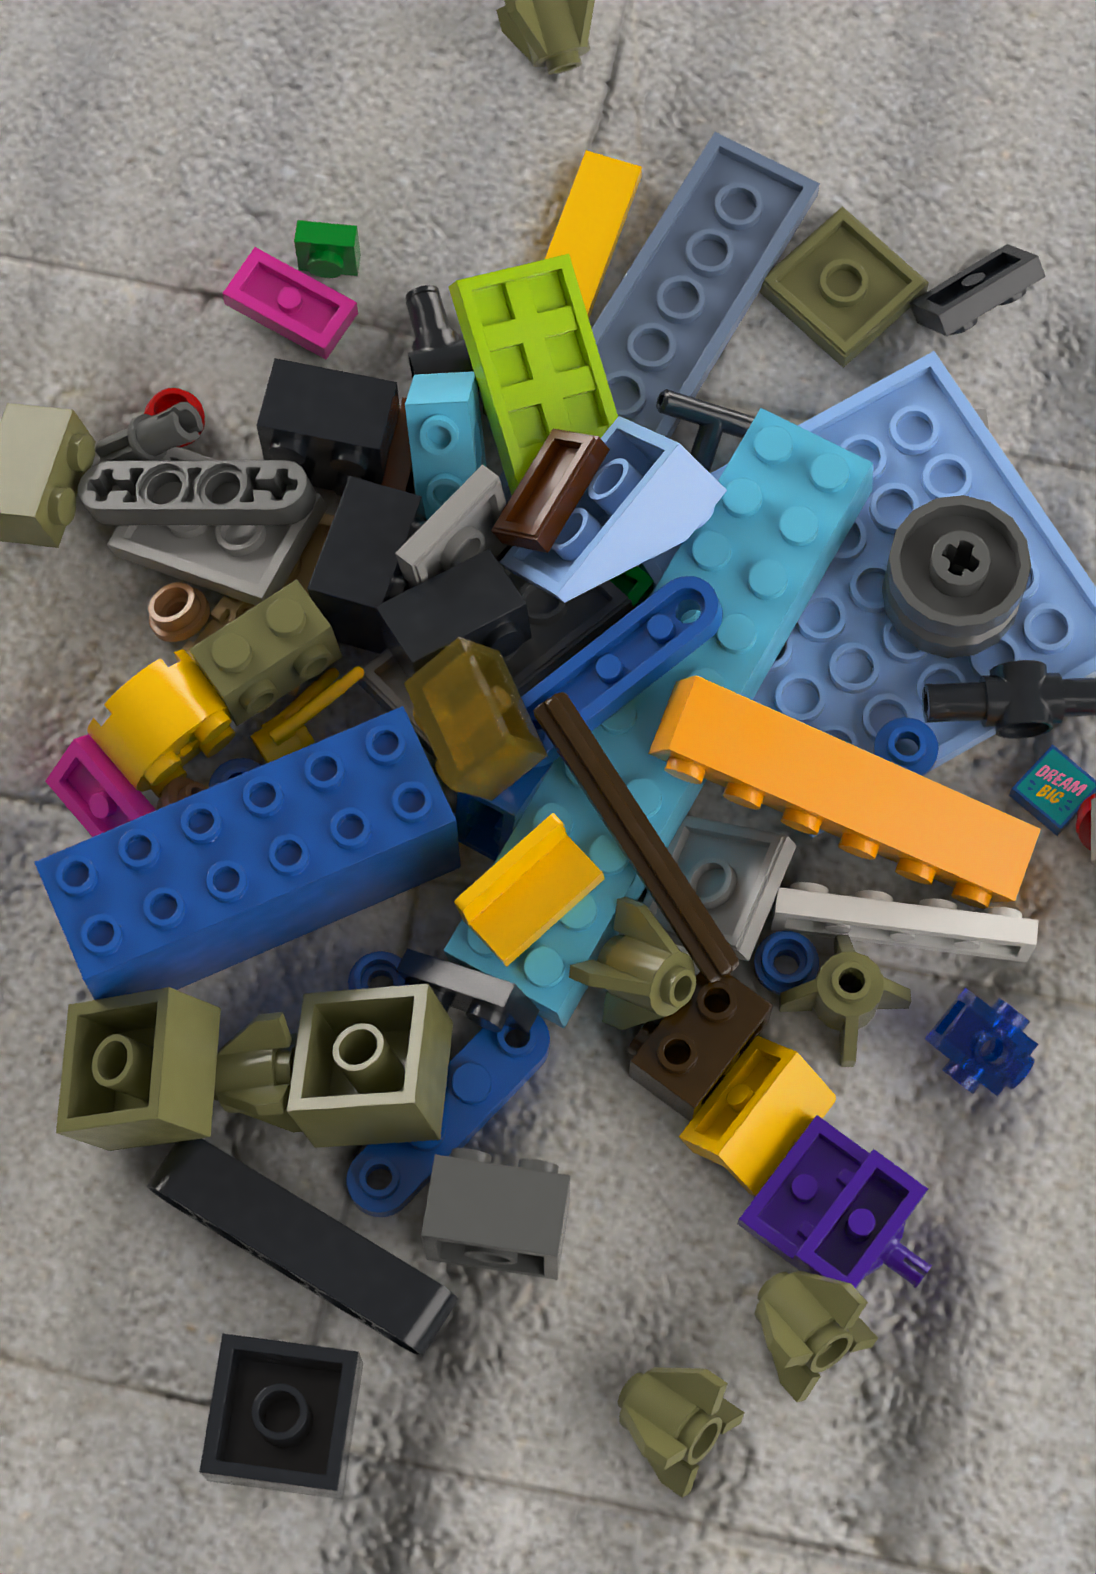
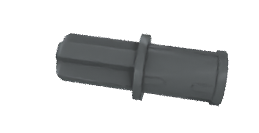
(152, 436)

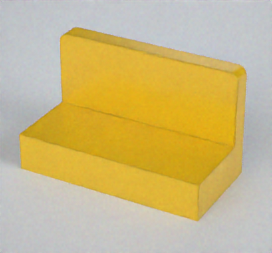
(528, 890)
(758, 1113)

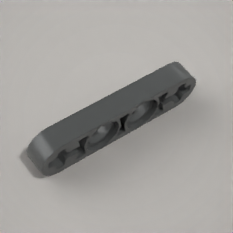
(198, 483)

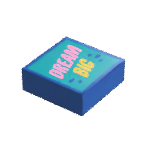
(1053, 789)

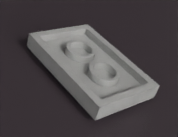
(227, 559)

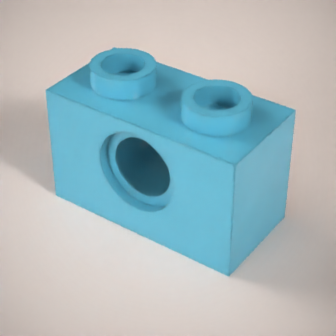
(443, 434)

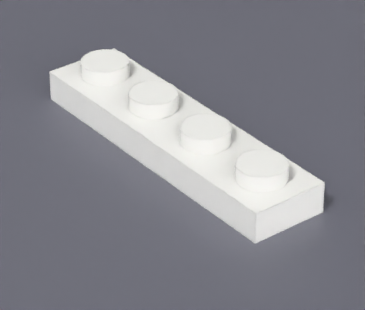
(928, 926)

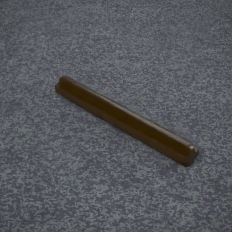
(636, 837)

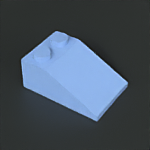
(635, 508)

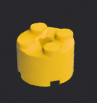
(162, 723)

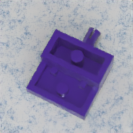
(837, 1209)

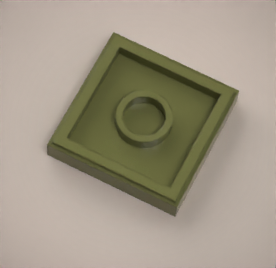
(843, 286)

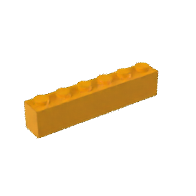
(843, 792)

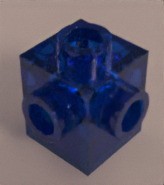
(965, 1031)

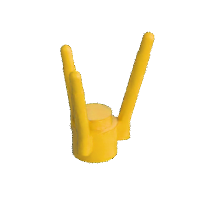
(287, 730)

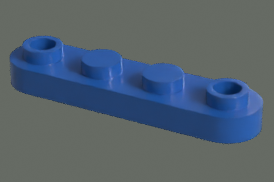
(631, 654)
(476, 1088)

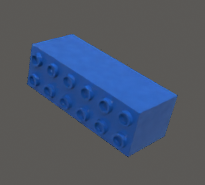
(254, 860)

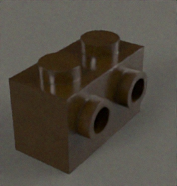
(698, 1044)

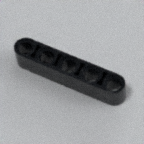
(304, 1244)

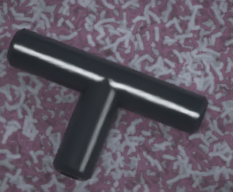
(712, 422)

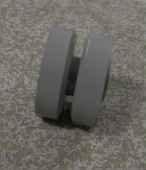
(955, 576)

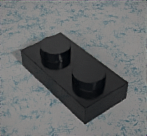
(977, 289)
(484, 998)

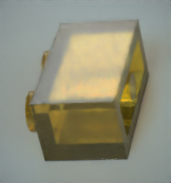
(474, 719)

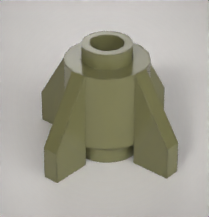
(549, 31)
(640, 969)
(841, 1009)
(257, 1071)
(810, 1326)
(676, 1420)

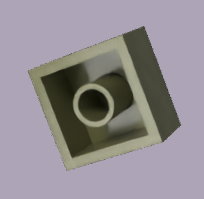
(371, 1066)
(139, 1070)

